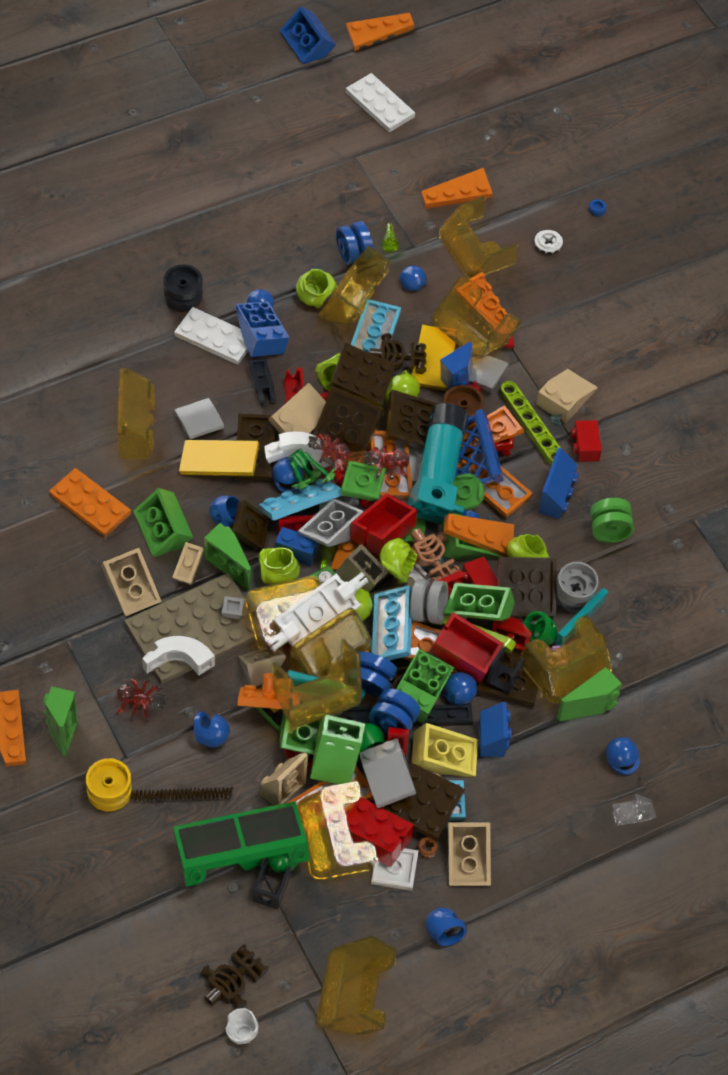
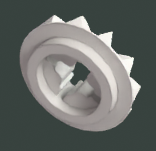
(546, 236)

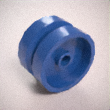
(353, 241)
(375, 673)
(394, 710)

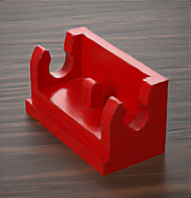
(293, 383)

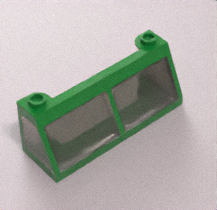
(239, 839)

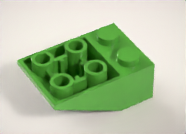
(425, 681)
(336, 750)

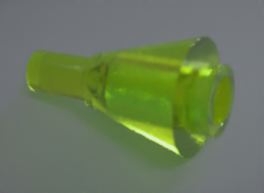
(390, 241)
(327, 554)

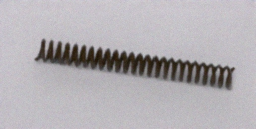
(195, 793)

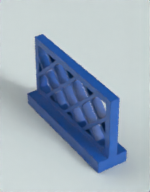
(488, 446)

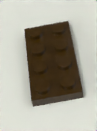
(257, 428)

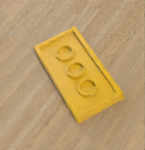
(437, 346)
(219, 457)

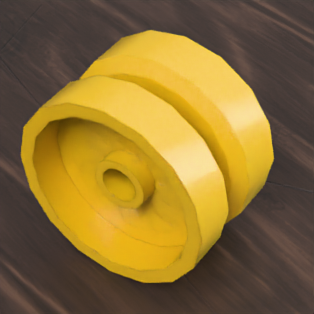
(108, 785)

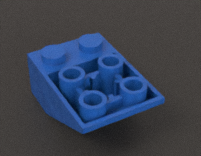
(261, 329)

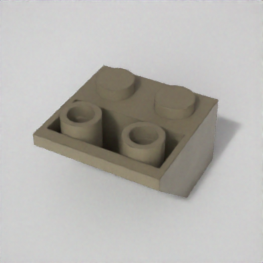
(363, 561)

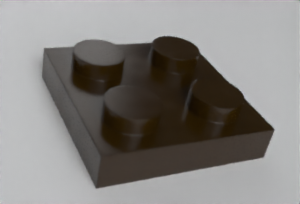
(251, 525)

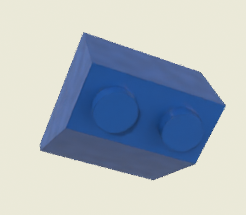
(457, 366)

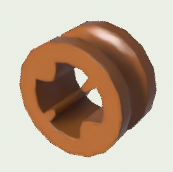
(427, 841)

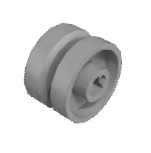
(429, 601)

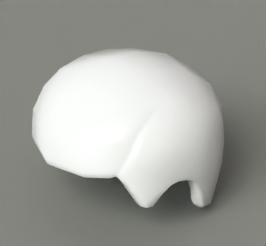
(242, 1026)

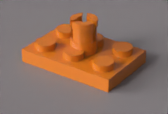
(257, 697)

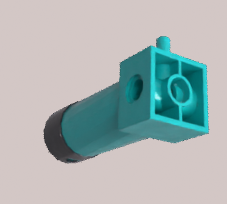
(434, 490)

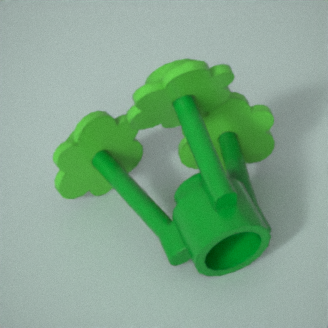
(300, 459)

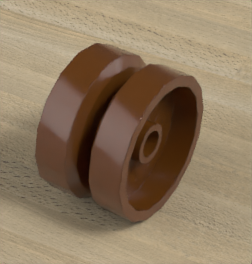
(466, 398)

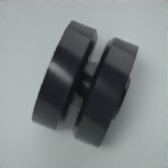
(183, 287)

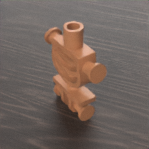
(423, 551)

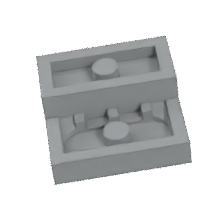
(487, 372)
(199, 418)

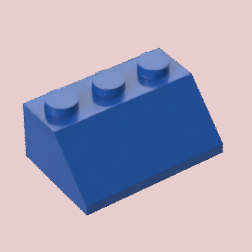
(307, 36)
(558, 485)

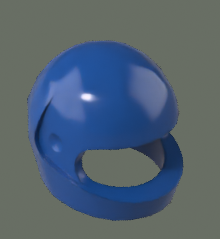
(285, 474)
(224, 510)
(460, 689)
(214, 731)
(622, 753)
(441, 920)

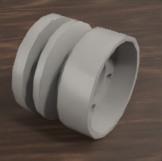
(577, 578)

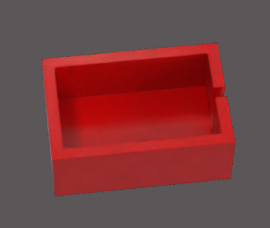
(383, 522)
(466, 647)
(380, 828)

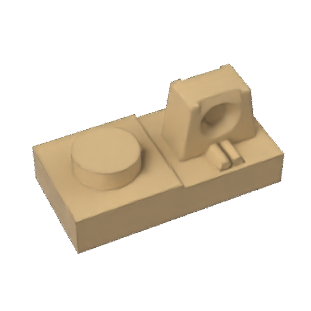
(188, 563)

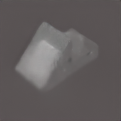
(634, 811)

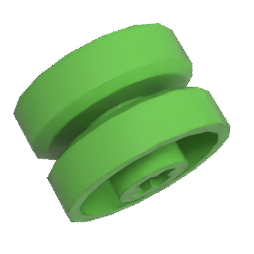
(612, 520)

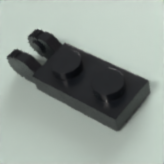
(262, 379)

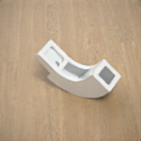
(288, 444)
(180, 649)

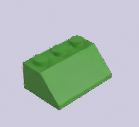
(162, 522)
(480, 602)
(61, 717)
(300, 738)

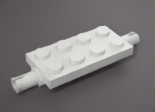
(316, 609)

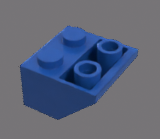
(494, 731)

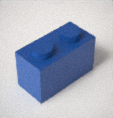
(301, 546)

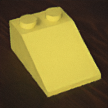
(444, 751)

